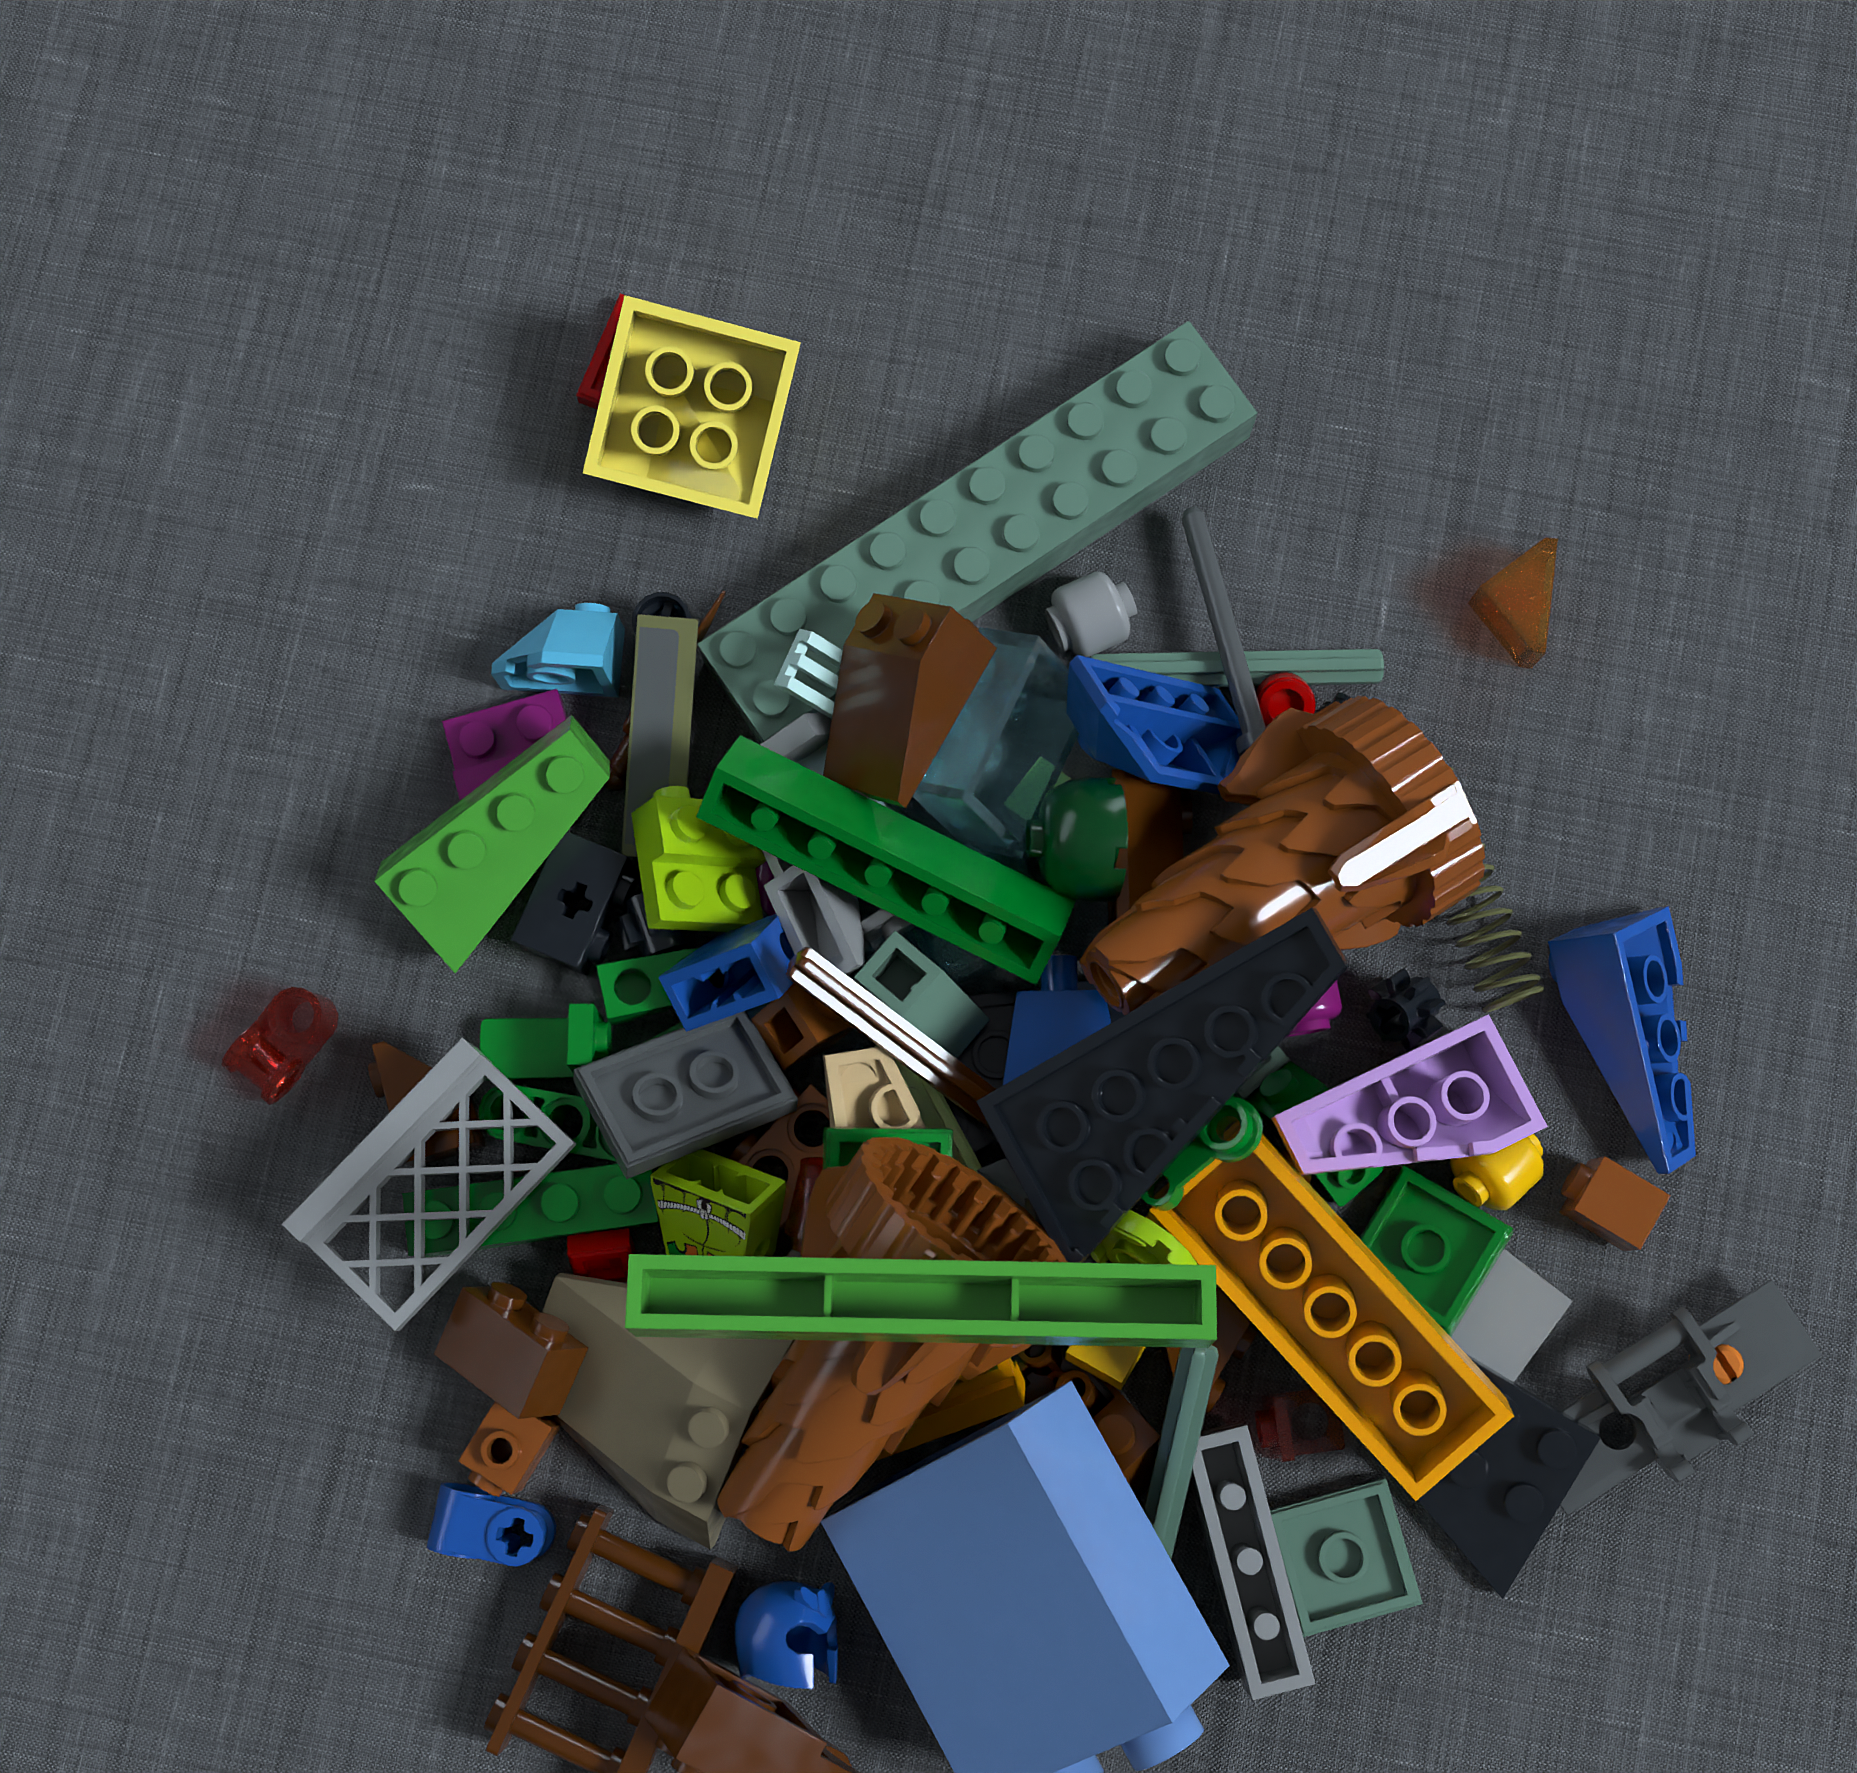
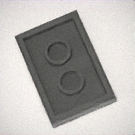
(684, 1092)

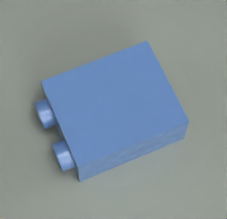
(1030, 1598)

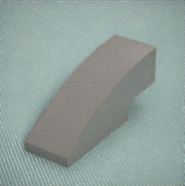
(816, 915)

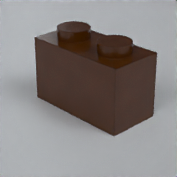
(511, 1350)

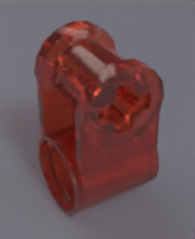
(279, 1045)

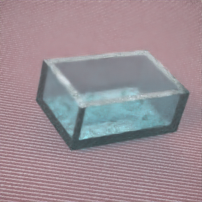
(1003, 747)

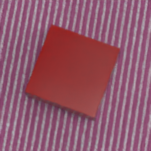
(601, 1254)

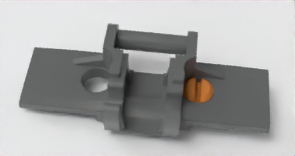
(1692, 1407)

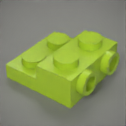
(691, 869)

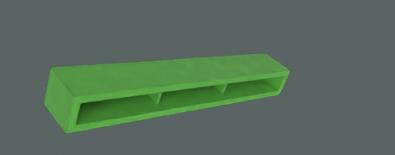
(921, 1301)

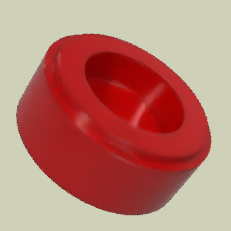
(1283, 692)

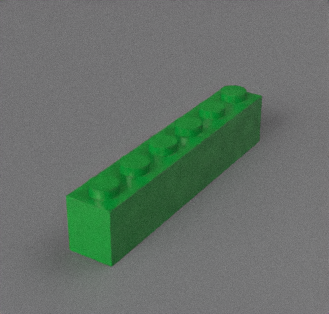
(886, 859)

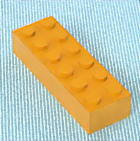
(1337, 1315)

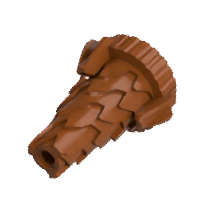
(1340, 819)
(852, 1399)

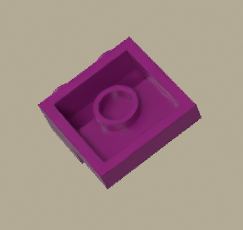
(495, 736)

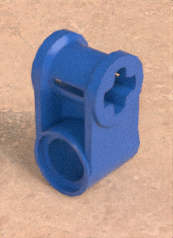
(479, 1526)

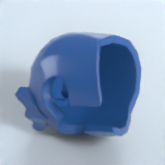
(787, 1633)

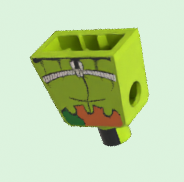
(717, 1207)

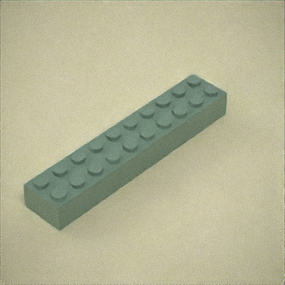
(999, 517)

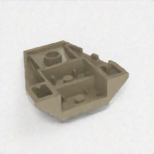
(660, 1408)

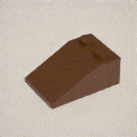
(900, 694)

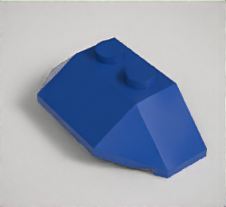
(1152, 724)

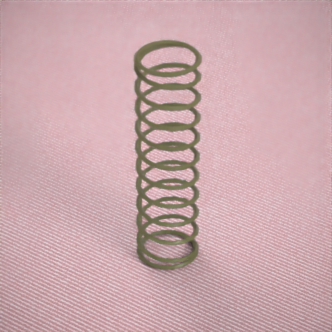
(1519, 994)

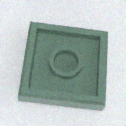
(1345, 1556)

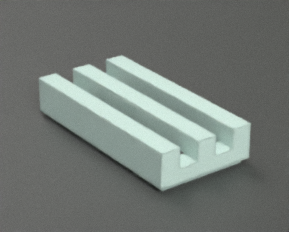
(797, 660)

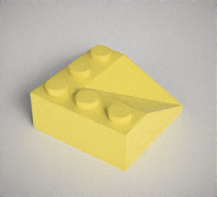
(691, 407)

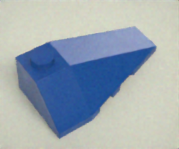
(1620, 998)

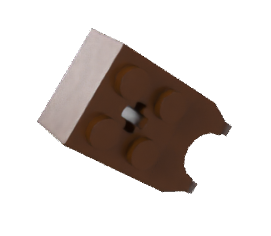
(730, 1725)

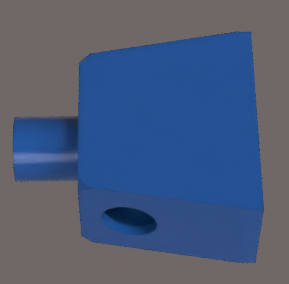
(754, 971)
(1052, 1018)

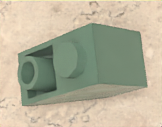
(922, 994)

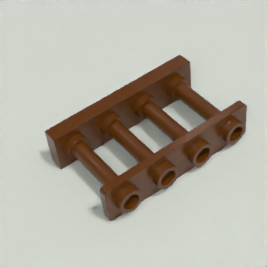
(700, 1589)

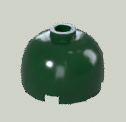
(1080, 838)

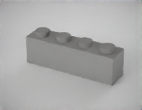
(1248, 1564)

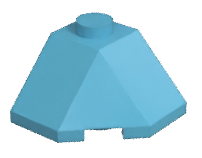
(567, 652)

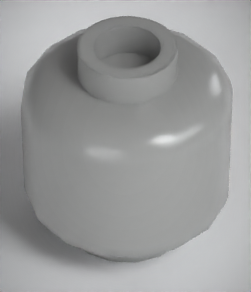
(1090, 614)

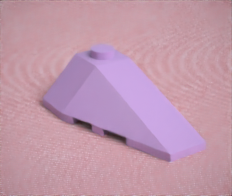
(1427, 1105)

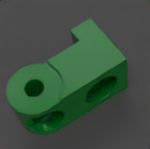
(633, 986)

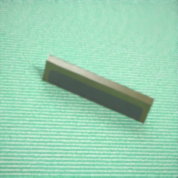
(659, 712)

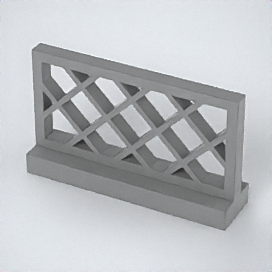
(391, 1146)

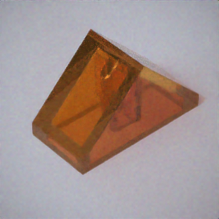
(1518, 603)

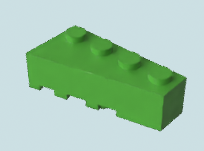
(487, 846)

